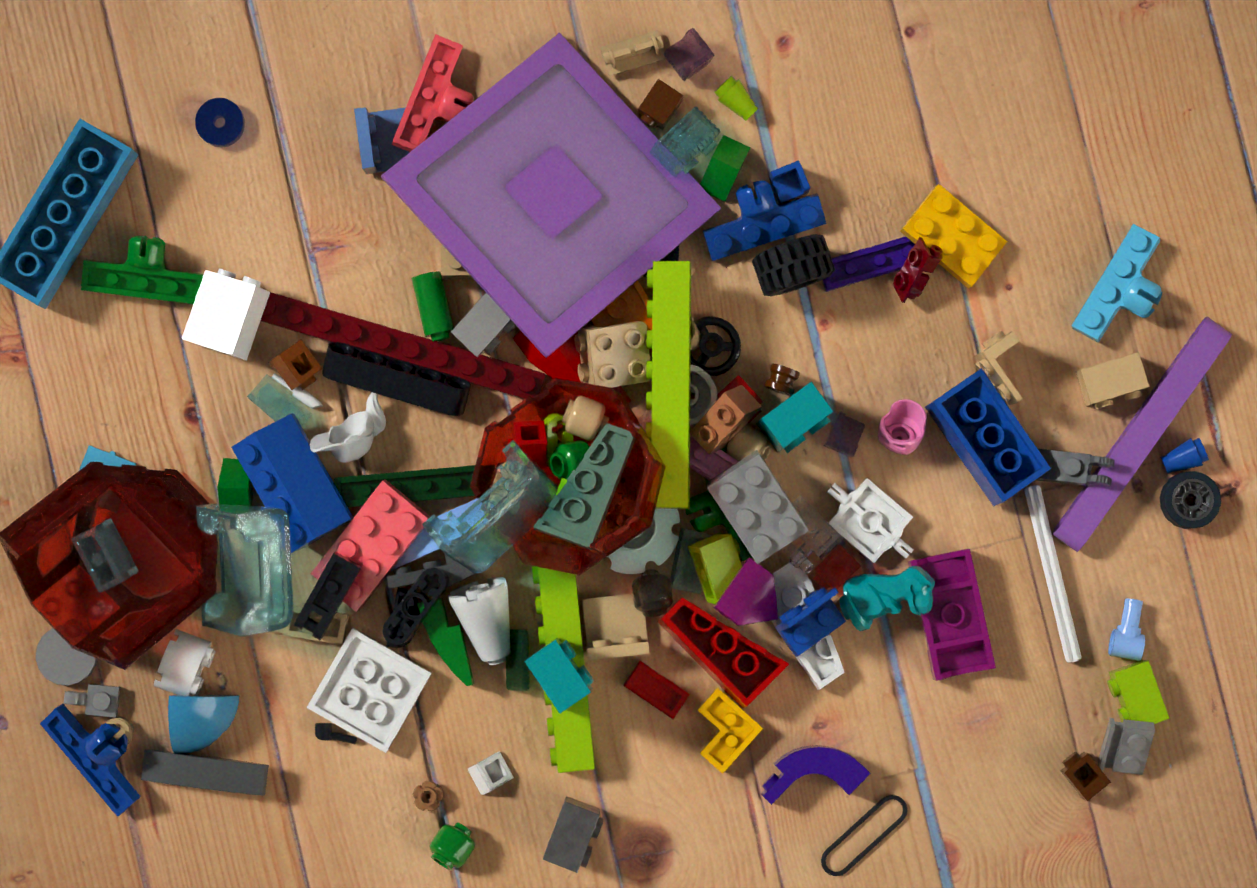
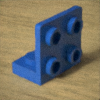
(809, 624)

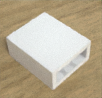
(226, 313)

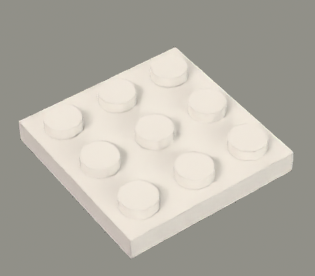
(369, 690)

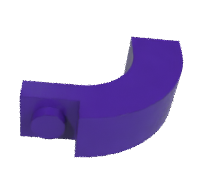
(815, 760)

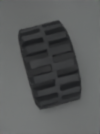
(793, 265)

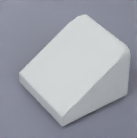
(490, 773)

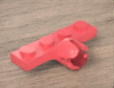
(432, 95)

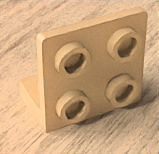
(614, 627)

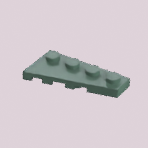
(586, 497)

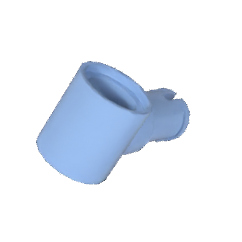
(1127, 639)

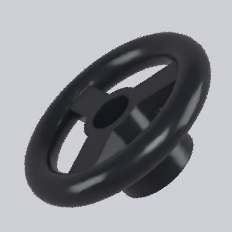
(734, 346)

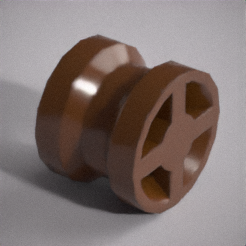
(782, 379)

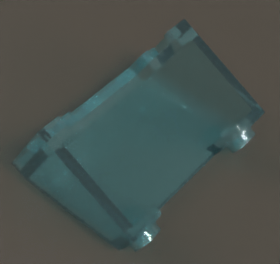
(498, 515)
(253, 568)

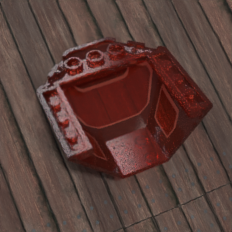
(162, 534)

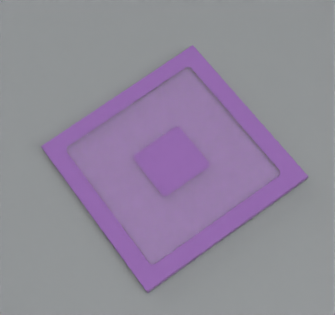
(550, 194)

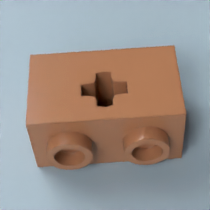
(725, 419)

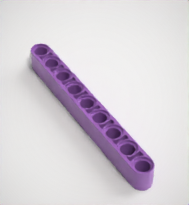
(1143, 432)

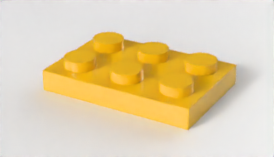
(965, 239)

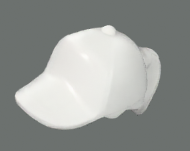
(355, 435)

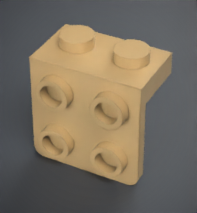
(613, 354)
(986, 360)

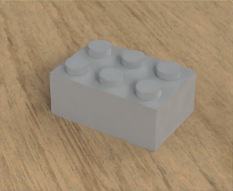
(757, 507)

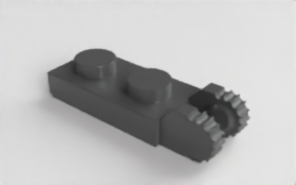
(1074, 468)

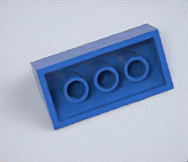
(987, 437)
(293, 479)

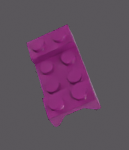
(956, 624)

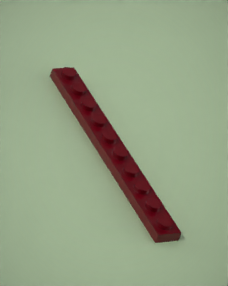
(402, 345)

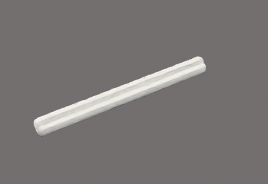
(1053, 573)

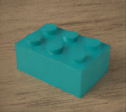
(794, 417)
(559, 674)

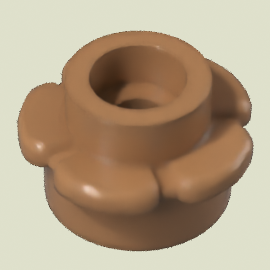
(427, 788)

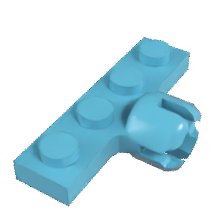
(1121, 286)

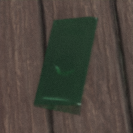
(516, 669)

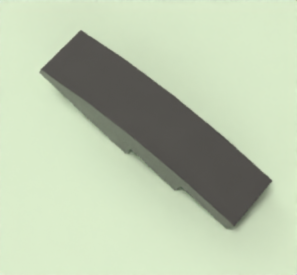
(205, 772)

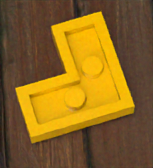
(734, 727)

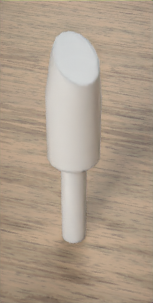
(302, 395)

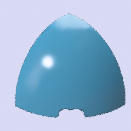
(199, 720)

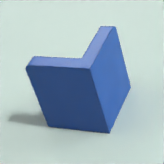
(789, 182)

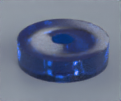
(215, 109)

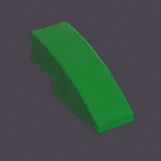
(448, 641)

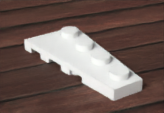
(820, 660)

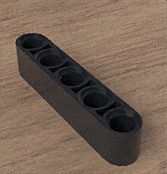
(396, 378)

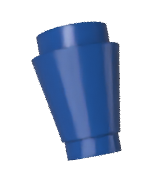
(1185, 456)

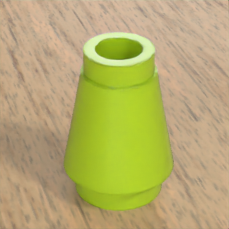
(736, 98)

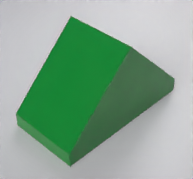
(724, 168)
(234, 485)

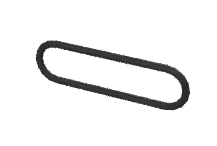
(872, 845)

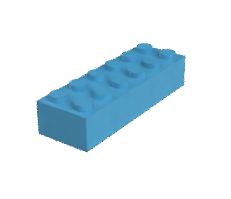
(63, 213)

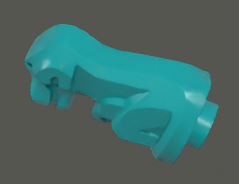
(875, 595)

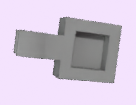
(99, 700)

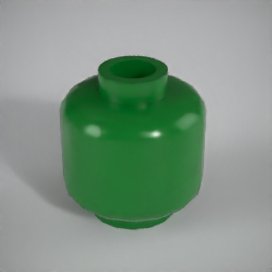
(567, 458)
(452, 846)

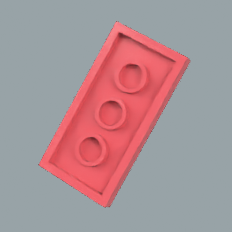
(376, 540)

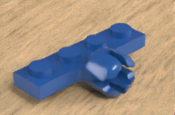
(762, 221)
(94, 756)

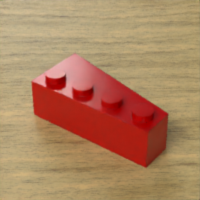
(726, 655)

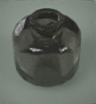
(652, 593)

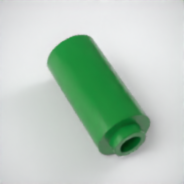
(433, 305)

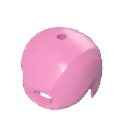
(902, 427)

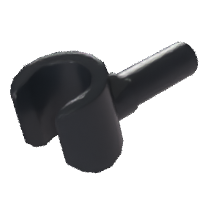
(324, 732)

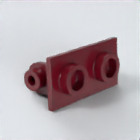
(910, 279)

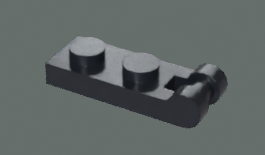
(328, 595)

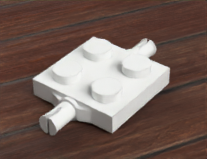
(870, 520)

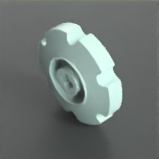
(651, 545)

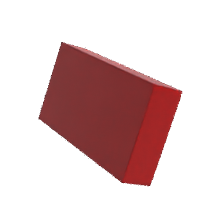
(656, 689)

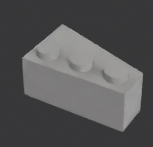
(483, 327)

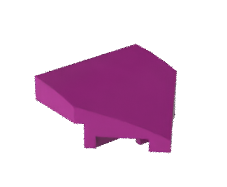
(749, 596)

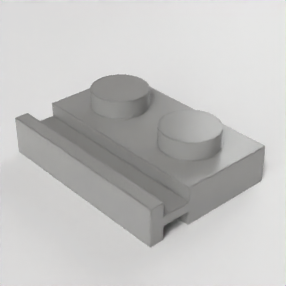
(1126, 746)

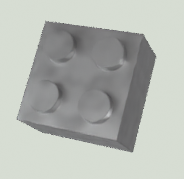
(572, 834)

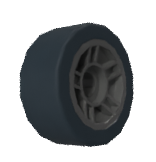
(1205, 503)

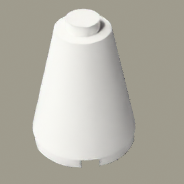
(485, 617)

